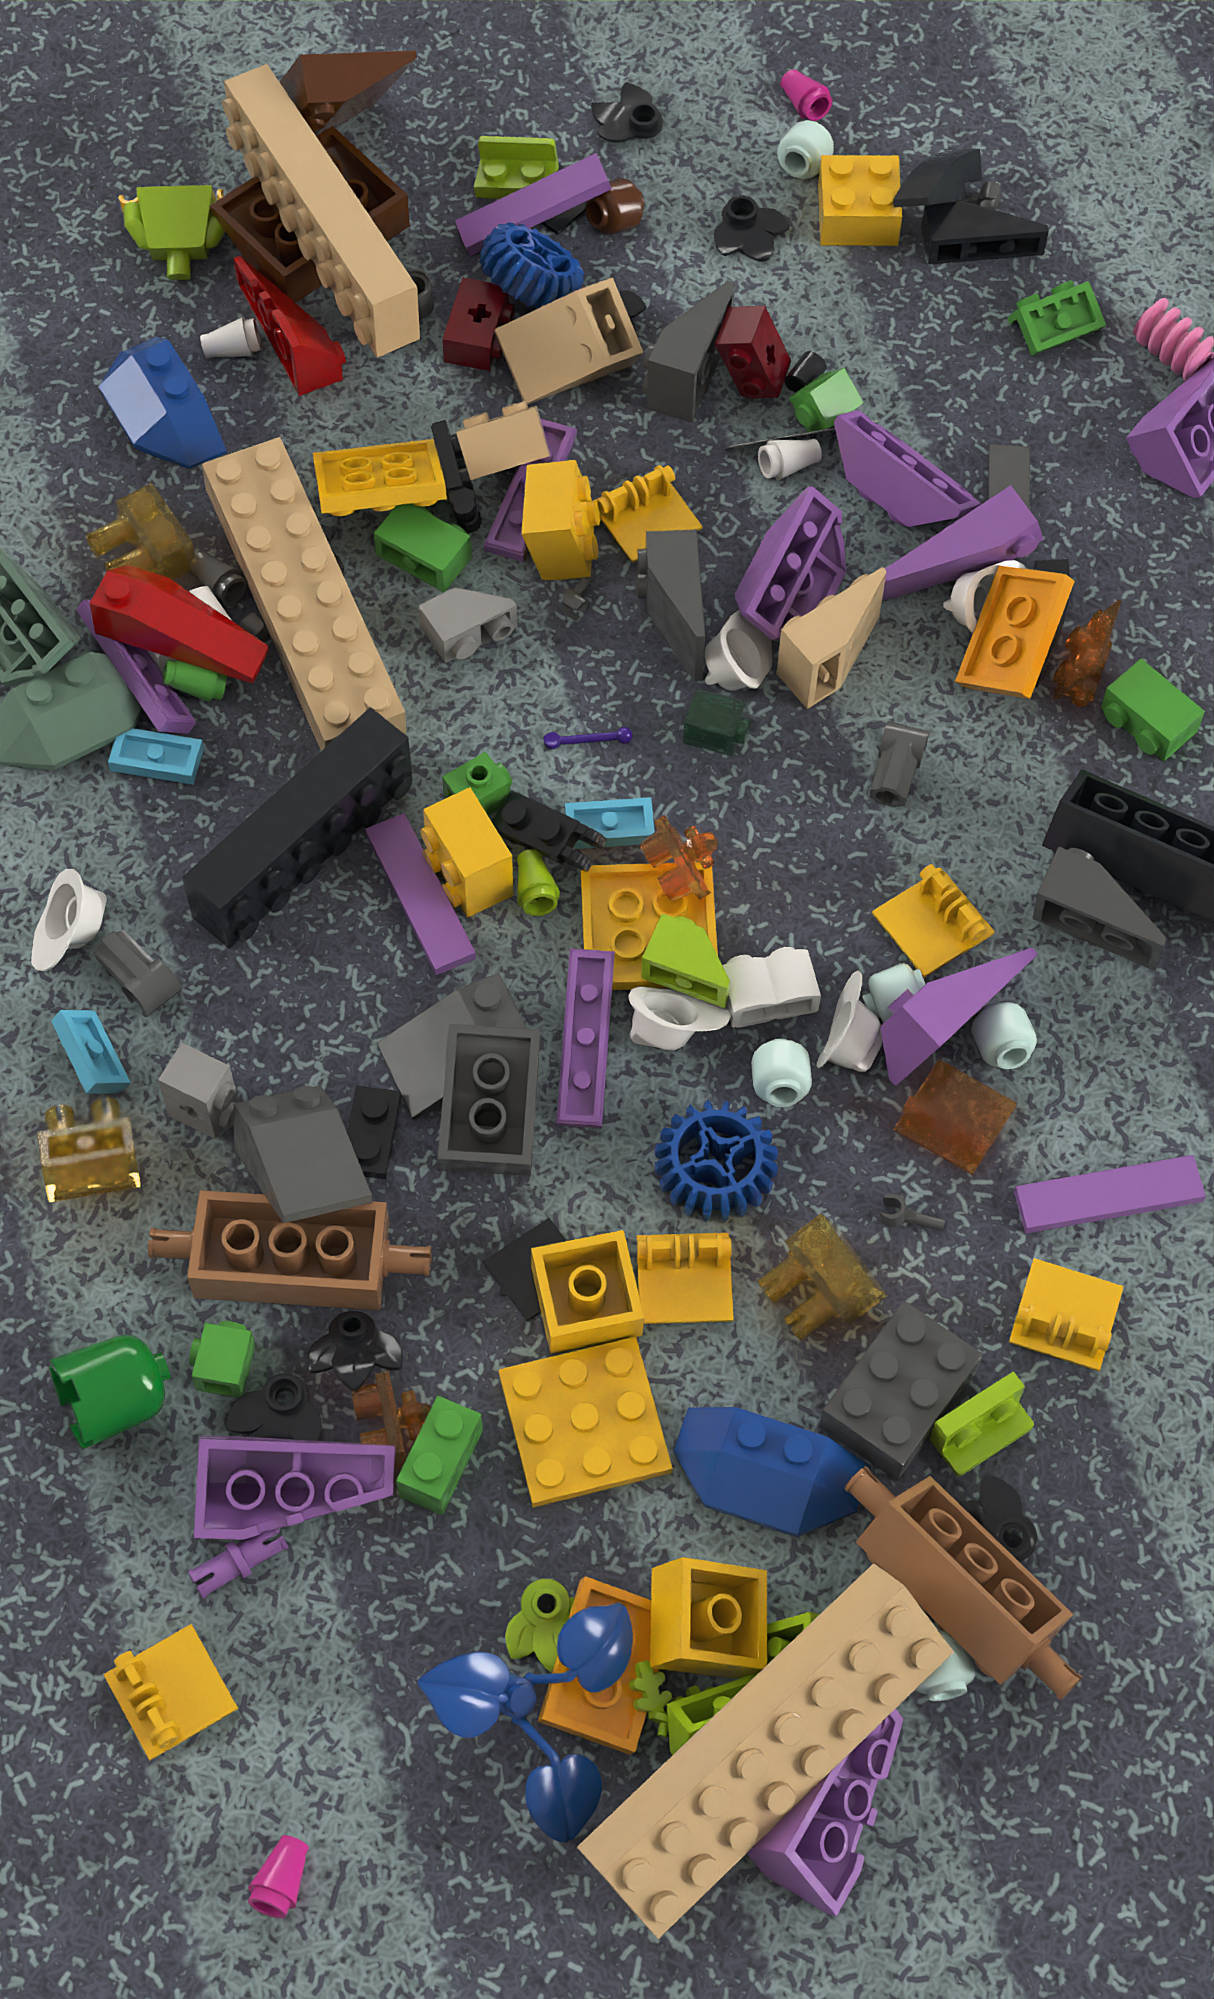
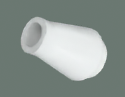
(233, 340)
(786, 457)

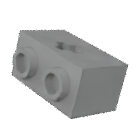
(199, 1091)

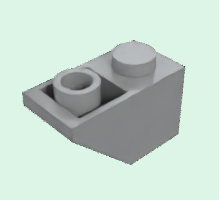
(464, 620)

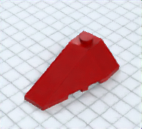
(294, 335)
(172, 622)

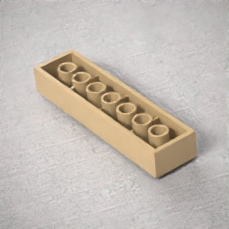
(321, 211)
(300, 590)
(766, 1749)

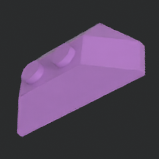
(897, 475)
(794, 565)

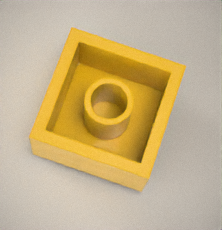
(858, 200)
(560, 520)
(467, 853)
(587, 1292)
(708, 1618)

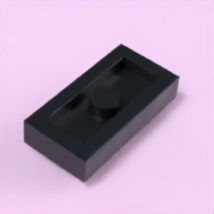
(373, 1128)

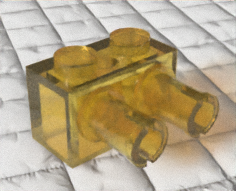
(152, 529)
(87, 1156)
(841, 1278)

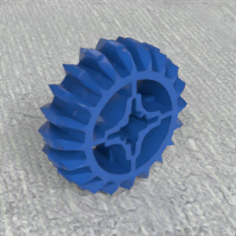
(529, 265)
(685, 1178)

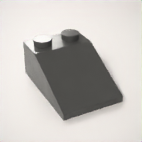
(686, 356)
(673, 593)
(1092, 906)
(419, 1047)
(489, 1100)
(299, 1153)

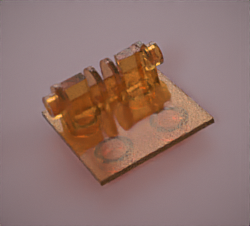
(1086, 657)
(955, 1116)

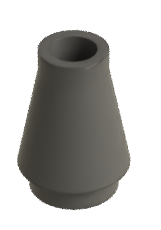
(222, 579)

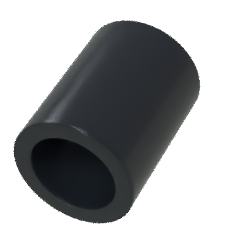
(805, 371)

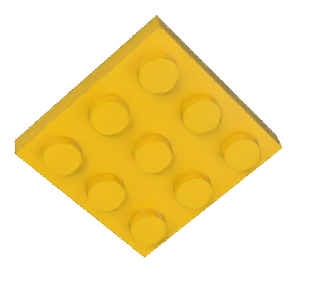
(379, 477)
(623, 910)
(585, 1421)

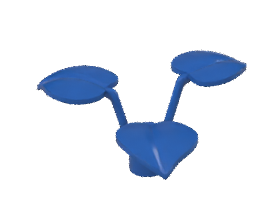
(478, 1685)

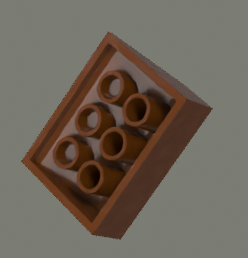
(341, 85)
(273, 250)

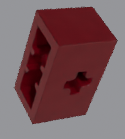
(471, 325)
(753, 352)

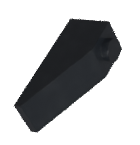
(976, 233)

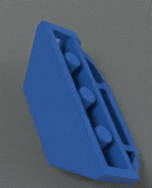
(161, 405)
(766, 1469)

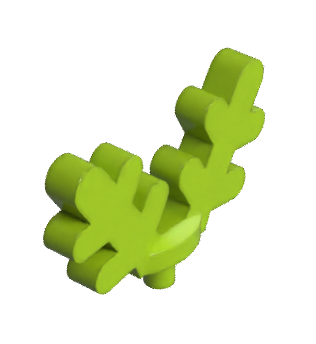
(653, 1700)

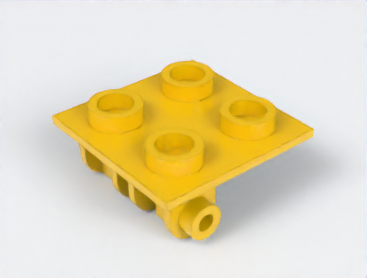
(644, 506)
(933, 921)
(685, 1278)
(1066, 1314)
(170, 1691)

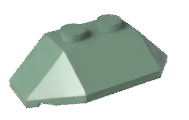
(31, 626)
(66, 714)

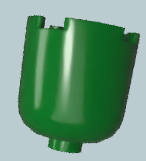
(110, 1387)

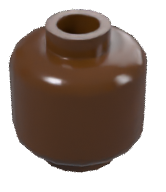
(617, 208)

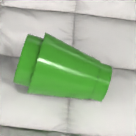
(194, 680)

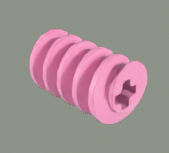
(1172, 340)

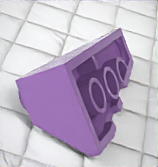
(1178, 436)
(985, 536)
(941, 1008)
(276, 1483)
(817, 1839)

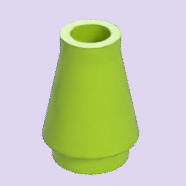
(535, 885)

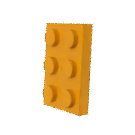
(1014, 631)
(607, 1714)

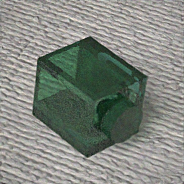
(716, 722)

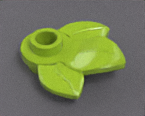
(538, 1631)

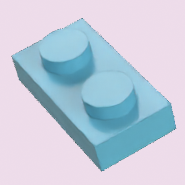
(156, 755)
(619, 821)
(90, 1051)

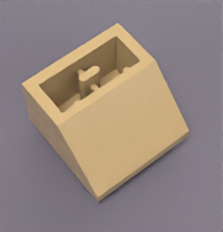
(502, 441)

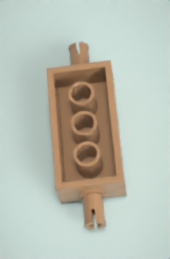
(323, 1260)
(965, 1580)

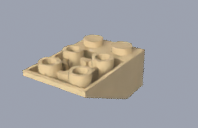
(569, 342)
(825, 642)

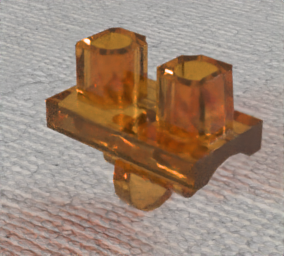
(668, 844)
(379, 1400)

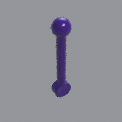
(553, 740)

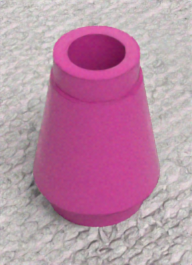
(806, 95)
(279, 1879)

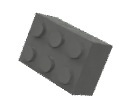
(900, 1390)

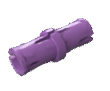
(236, 1561)

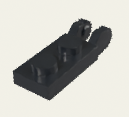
(456, 478)
(545, 830)

